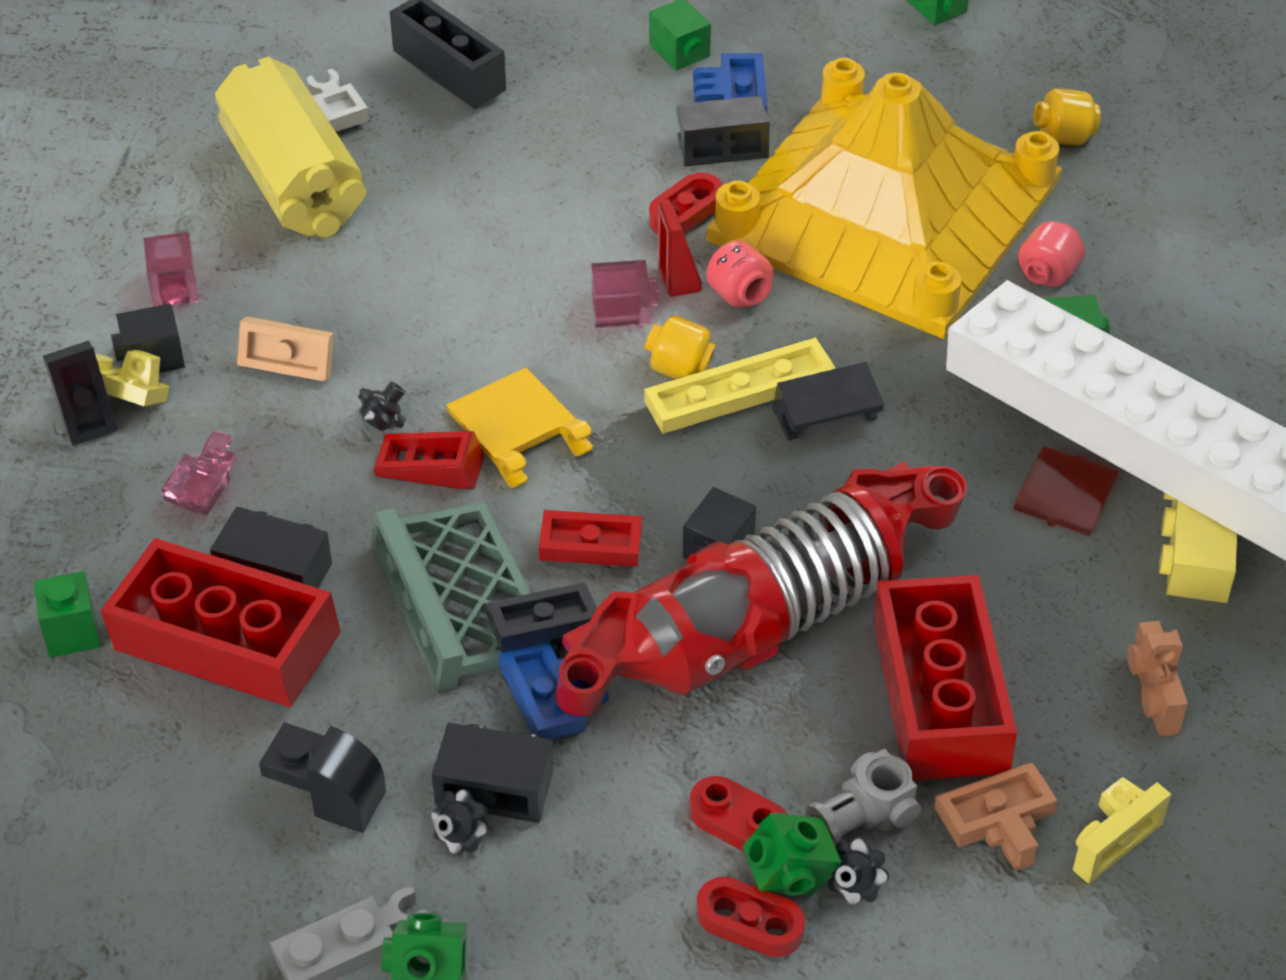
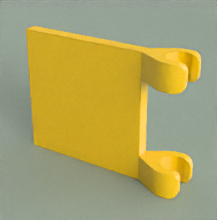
(515, 417)

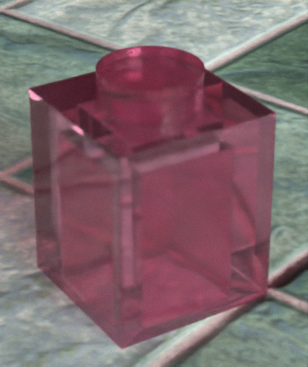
(171, 269)
(622, 293)

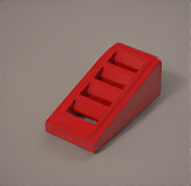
(674, 255)
(457, 470)

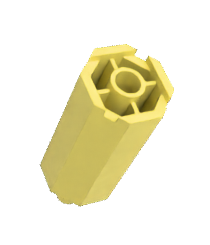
(290, 148)

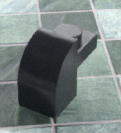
(335, 769)

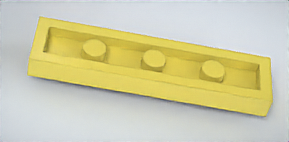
(732, 385)

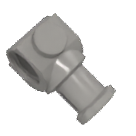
(865, 803)

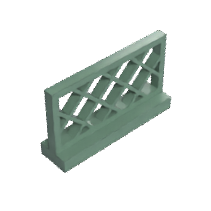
(419, 593)

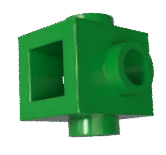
(791, 854)
(425, 949)

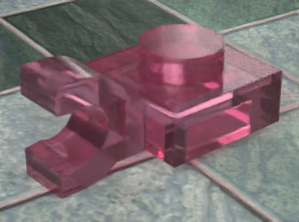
(201, 480)

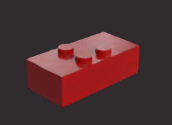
(222, 621)
(944, 677)

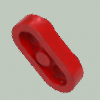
(692, 199)
(734, 816)
(752, 916)

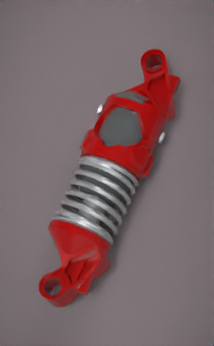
(750, 595)

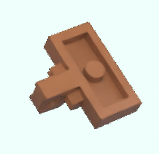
(1155, 661)
(999, 811)

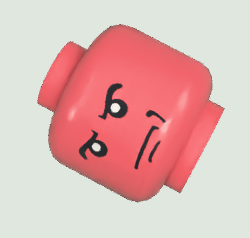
(740, 274)

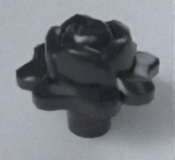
(382, 407)
(460, 821)
(859, 873)

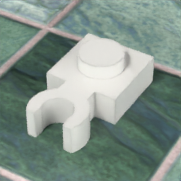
(339, 104)

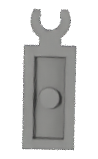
(341, 939)

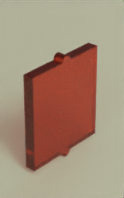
(1066, 490)

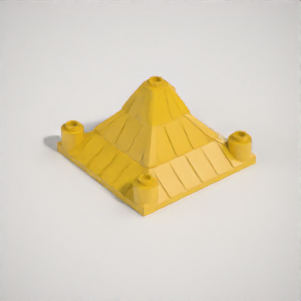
(888, 200)

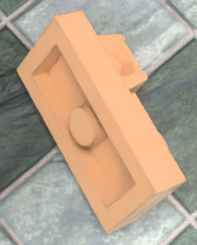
(285, 348)

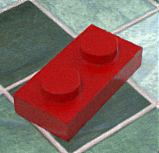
(590, 538)

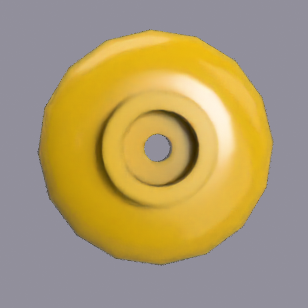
(1067, 116)
(679, 347)

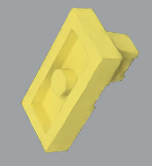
(135, 380)
(1130, 820)

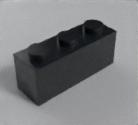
(448, 51)

